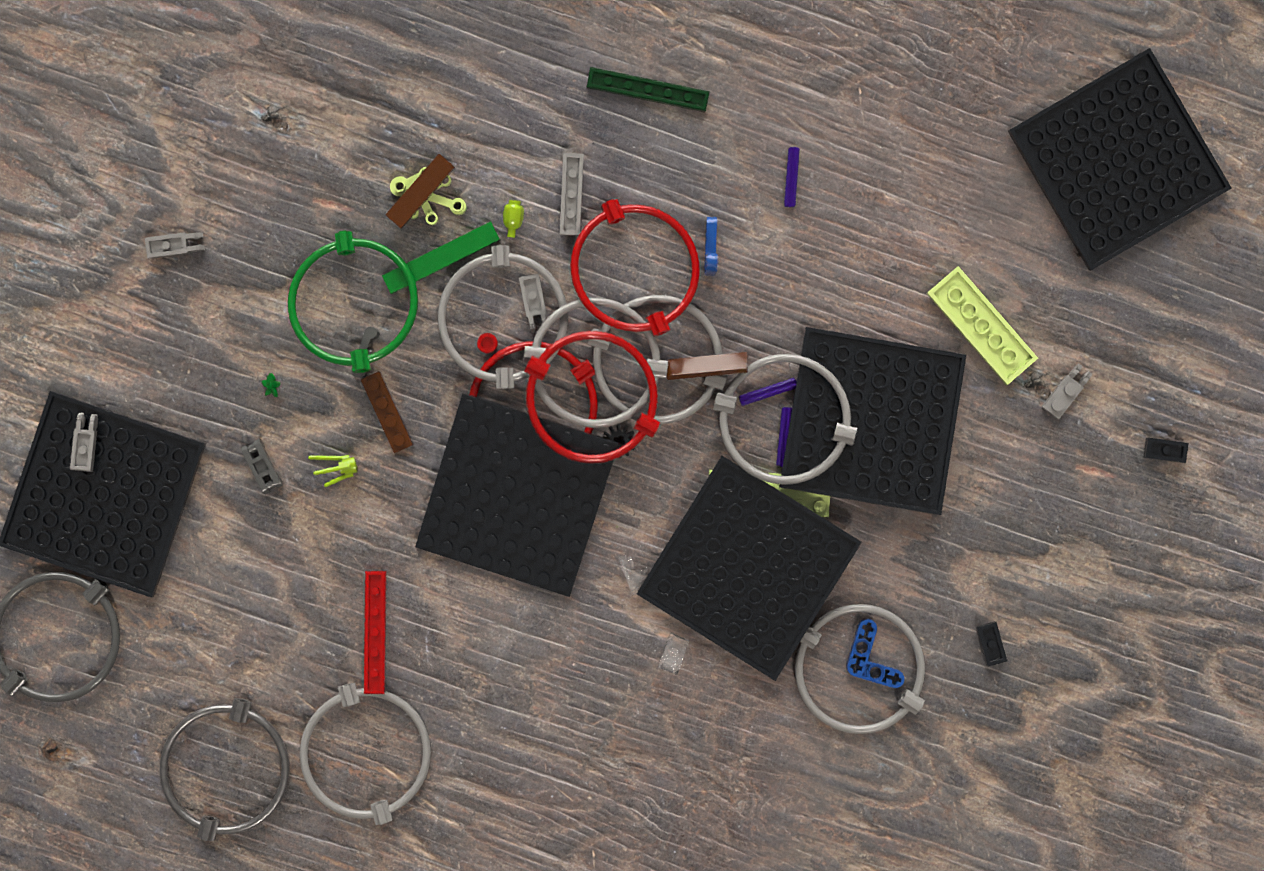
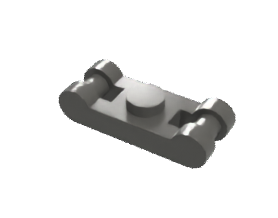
(366, 343)
(261, 466)

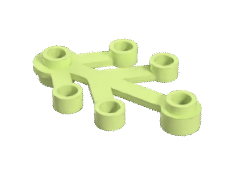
(433, 198)

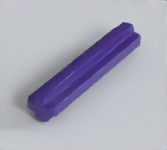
(791, 177)
(767, 391)
(784, 426)

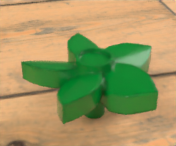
(271, 385)

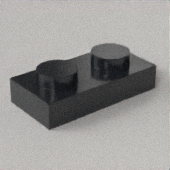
(1166, 450)
(991, 643)

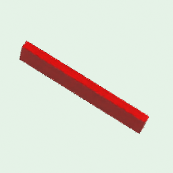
(375, 632)

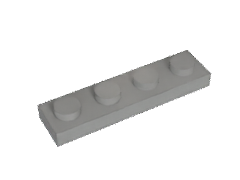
(571, 194)

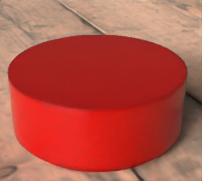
(487, 343)

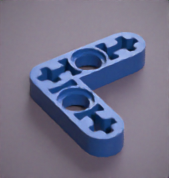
(711, 256)
(866, 666)

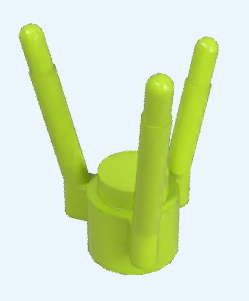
(347, 466)

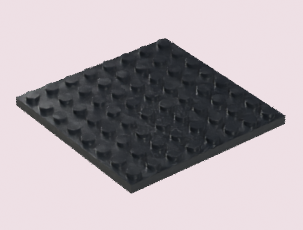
(1119, 159)
(903, 414)
(513, 499)
(107, 520)
(749, 568)

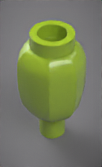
(513, 217)

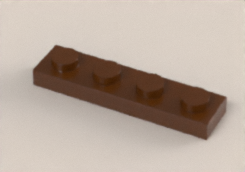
(387, 412)

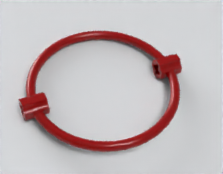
(614, 214)
(581, 371)
(645, 424)

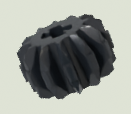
(618, 433)

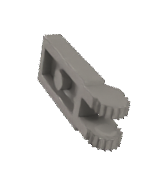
(172, 245)
(533, 299)
(1065, 392)
(84, 444)

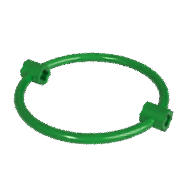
(345, 245)

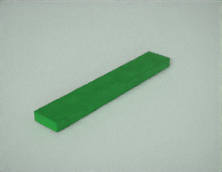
(443, 256)

